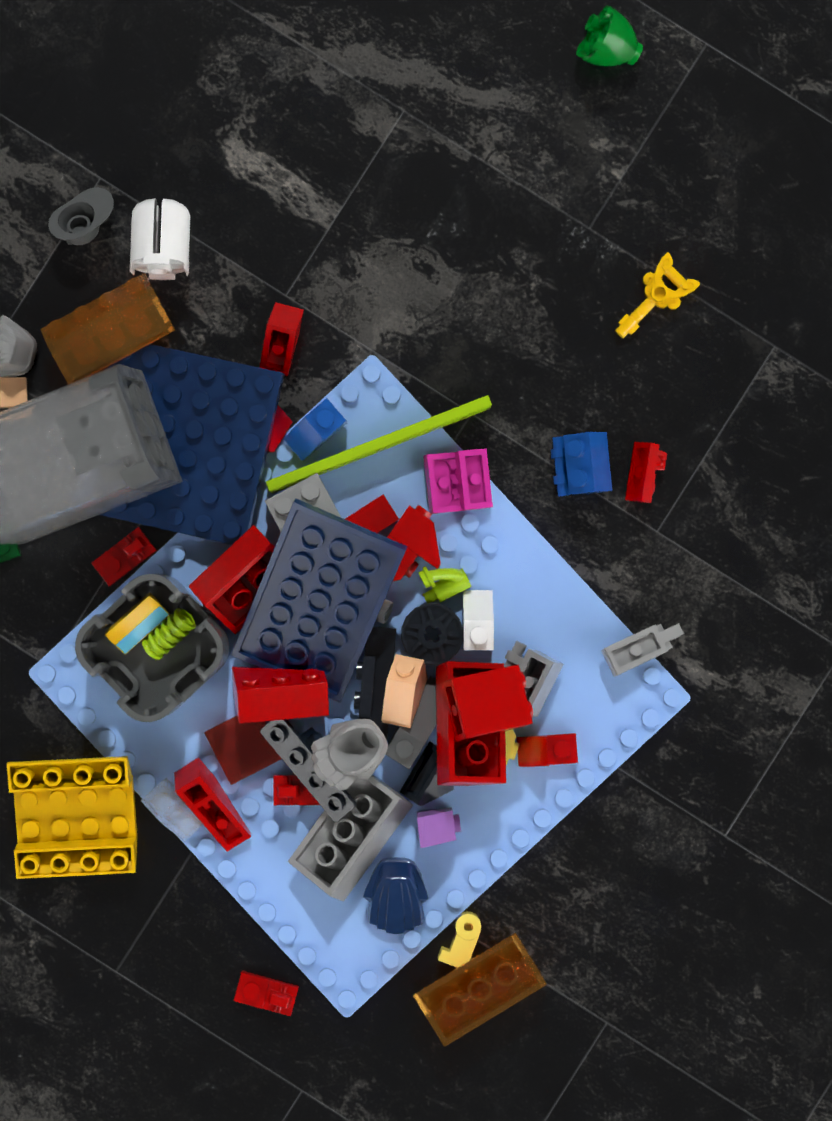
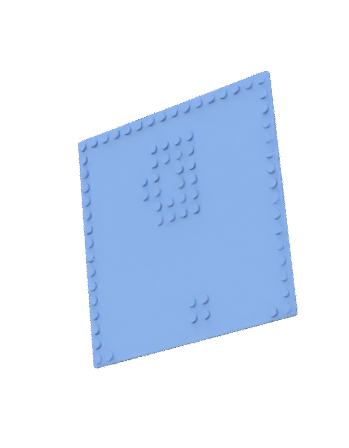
(534, 603)

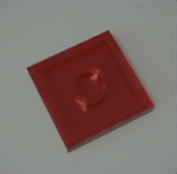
(241, 748)

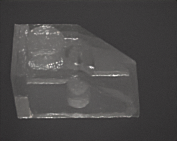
(171, 810)

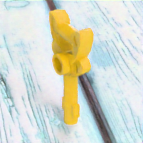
(658, 294)

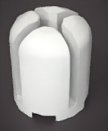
(174, 239)

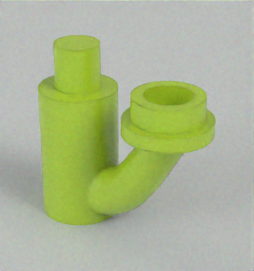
(450, 583)

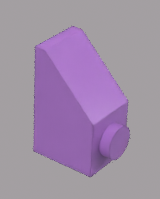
(437, 826)

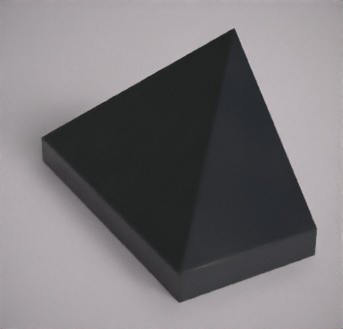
(422, 782)

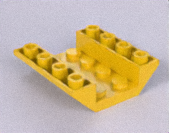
(74, 817)

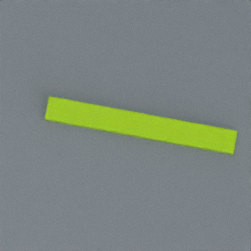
(380, 444)

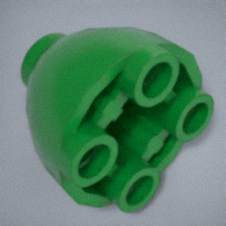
(609, 40)

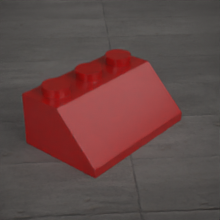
(234, 578)

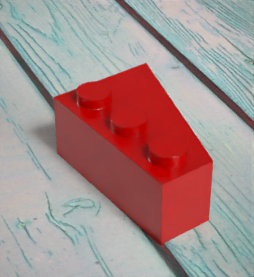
(279, 694)

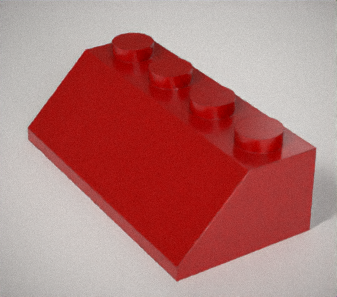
(470, 760)

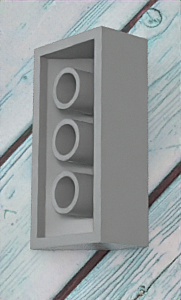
(341, 851)

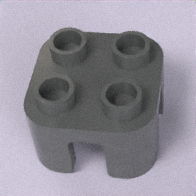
(147, 685)

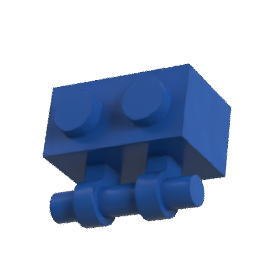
(581, 463)

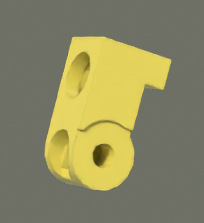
(464, 941)

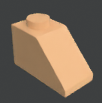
(403, 690)

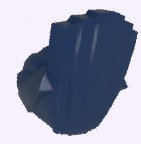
(396, 895)

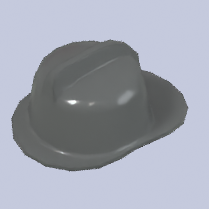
(81, 217)

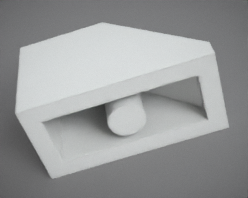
(478, 620)

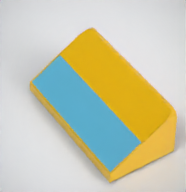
(137, 623)

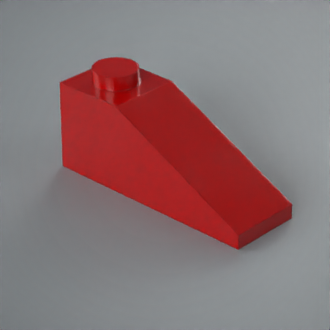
(210, 804)

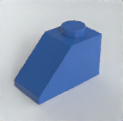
(315, 429)

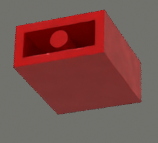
(488, 702)

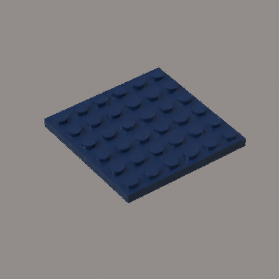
(219, 434)

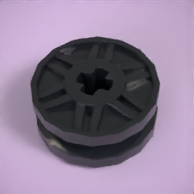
(436, 617)

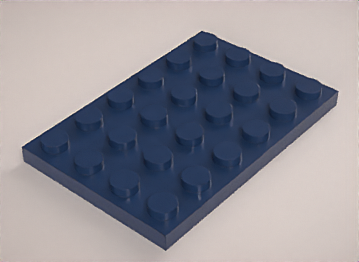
(319, 596)

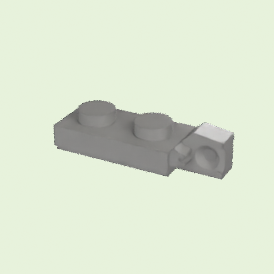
(640, 648)

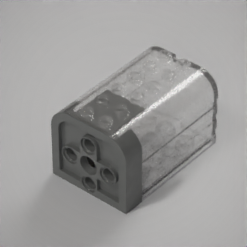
(80, 454)

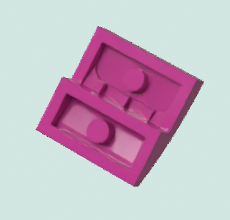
(458, 481)

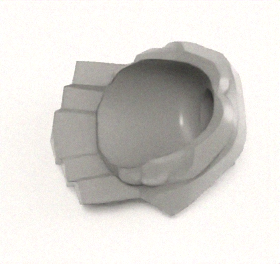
(16, 349)
(349, 752)

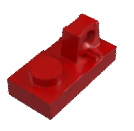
(644, 462)
(124, 556)
(291, 791)
(266, 993)

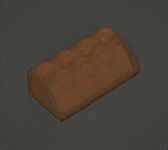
(107, 329)
(480, 989)

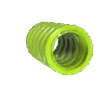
(168, 634)

